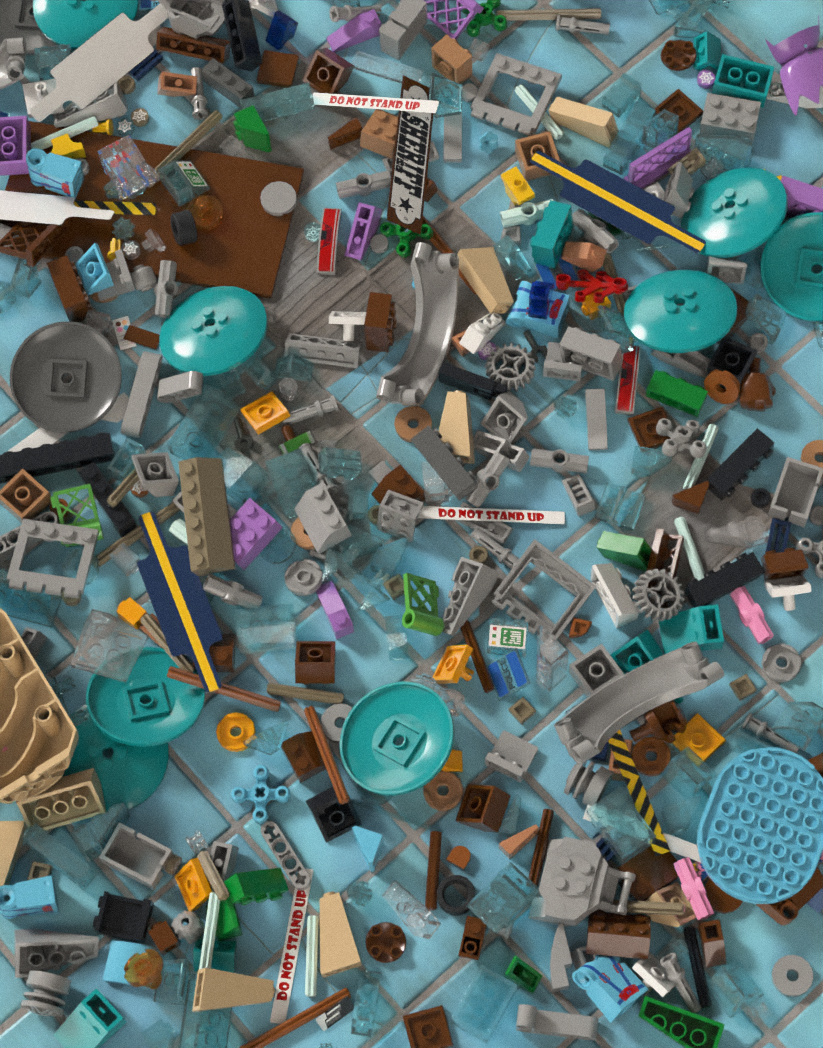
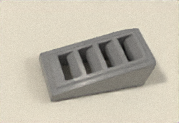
(583, 505)

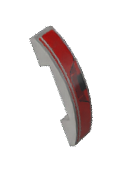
(328, 241)
(628, 382)

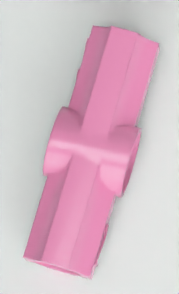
(751, 615)
(693, 888)

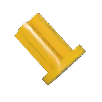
(105, 127)
(114, 246)

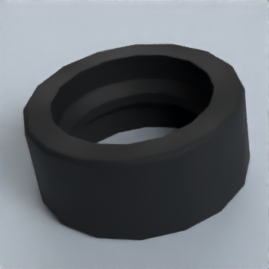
(455, 879)

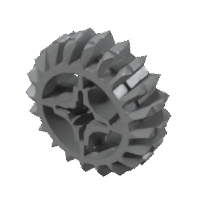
(520, 357)
(653, 607)

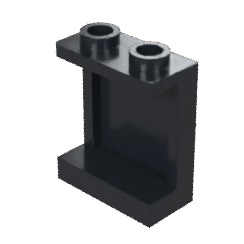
(123, 917)

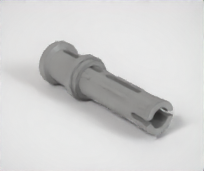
(348, 12)
(573, 25)
(199, 100)
(318, 408)
(319, 478)
(504, 555)
(762, 729)
(677, 975)

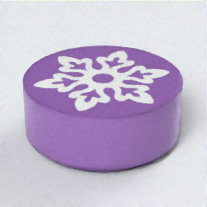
(706, 79)
(485, 351)

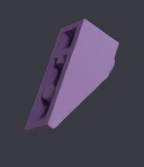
(355, 31)
(363, 229)
(335, 610)

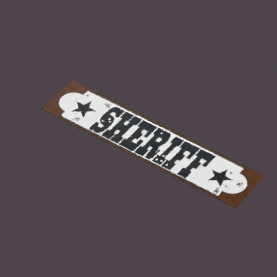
(410, 160)

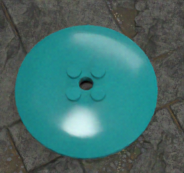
(77, 20)
(757, 211)
(788, 266)
(665, 327)
(214, 349)
(121, 716)
(382, 718)
(128, 774)

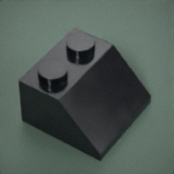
(732, 358)
(331, 816)

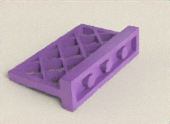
(471, 5)
(657, 161)

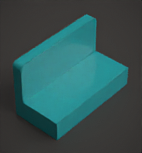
(707, 51)
(222, 958)

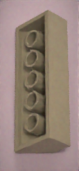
(206, 515)

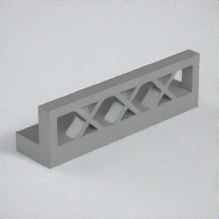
(324, 350)

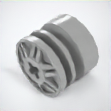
(588, 782)
(45, 994)

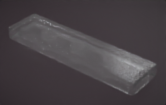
(384, 68)

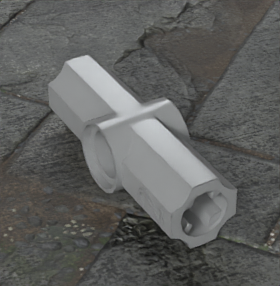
(353, 186)
(595, 231)
(165, 288)
(547, 459)
(493, 472)
(231, 592)

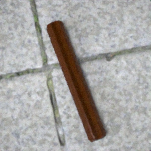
(477, 657)
(540, 848)
(433, 870)

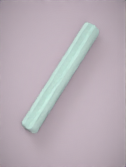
(531, 103)
(72, 131)
(699, 462)
(689, 548)
(210, 931)
(311, 956)

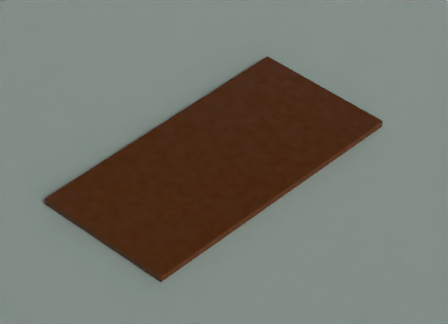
(237, 253)

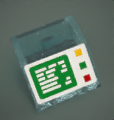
(182, 181)
(506, 636)

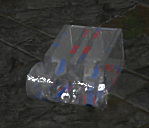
(126, 167)

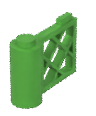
(93, 523)
(419, 617)

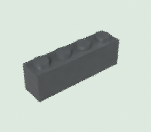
(444, 463)

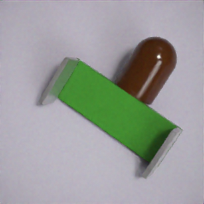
(293, 442)

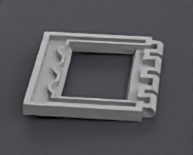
(512, 119)
(558, 571)
(53, 584)

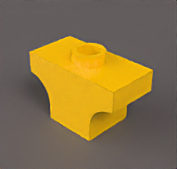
(67, 148)
(516, 186)

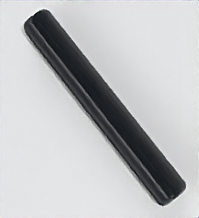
(697, 967)

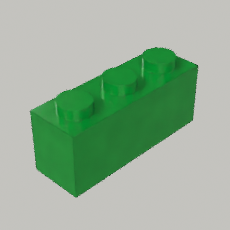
(676, 393)
(256, 886)

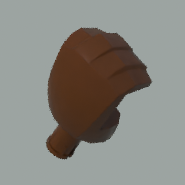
(756, 389)
(660, 722)

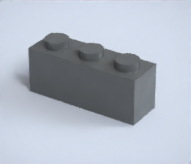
(226, 82)

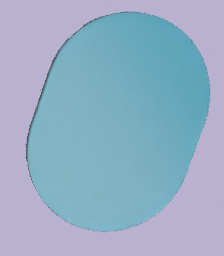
(763, 826)

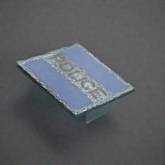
(508, 674)

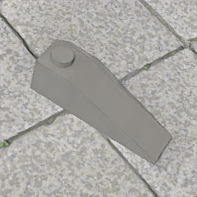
(106, 106)
(471, 586)
(50, 950)

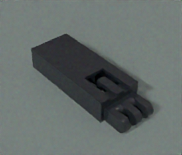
(470, 382)

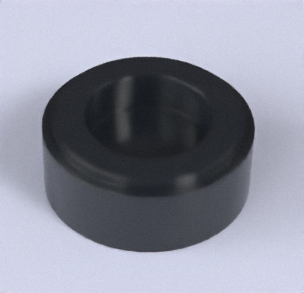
(760, 498)

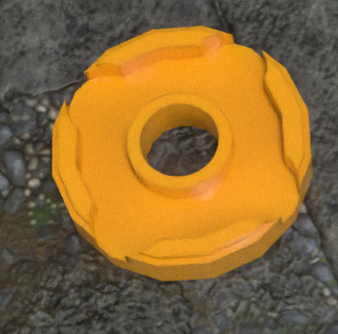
(232, 721)

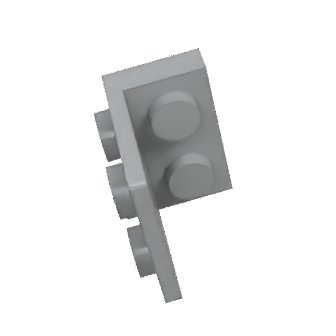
(120, 277)
(555, 368)
(398, 515)
(511, 756)

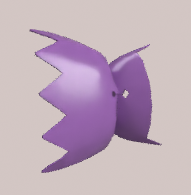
(801, 66)

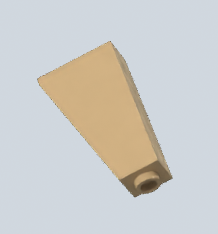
(585, 120)
(486, 278)
(457, 426)
(10, 845)
(337, 943)
(225, 989)

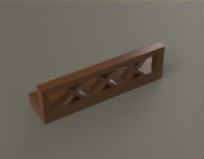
(659, 555)

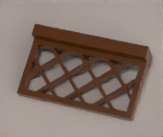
(37, 249)

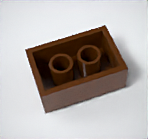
(69, 288)
(380, 322)
(618, 935)

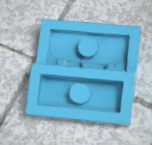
(118, 956)

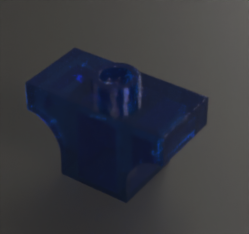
(281, 30)
(540, 299)

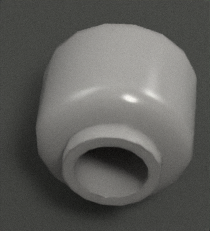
(143, 278)

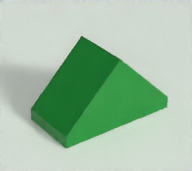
(523, 975)

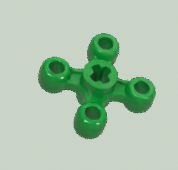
(485, 18)
(405, 238)

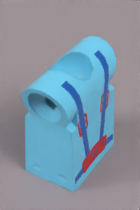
(55, 172)
(556, 316)
(28, 898)
(610, 985)

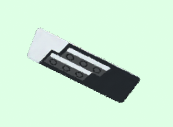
(335, 1013)

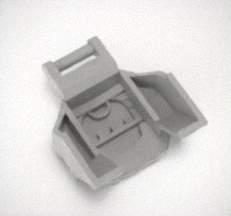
(195, 17)
(577, 883)

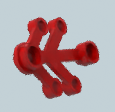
(592, 284)

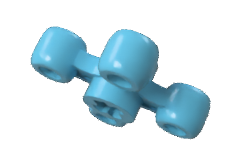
(260, 802)

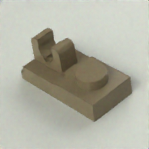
(692, 162)

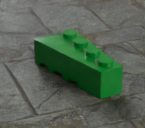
(681, 1025)

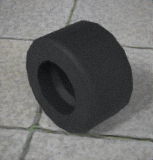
(183, 227)

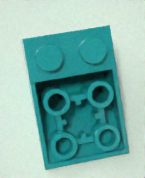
(693, 625)
(90, 1023)

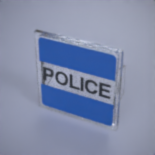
(549, 274)

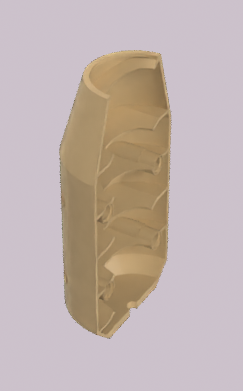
(31, 723)

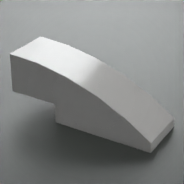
(690, 362)
(596, 419)
(488, 444)
(560, 961)

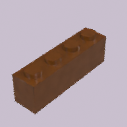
(202, 48)

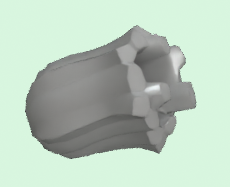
(192, 930)

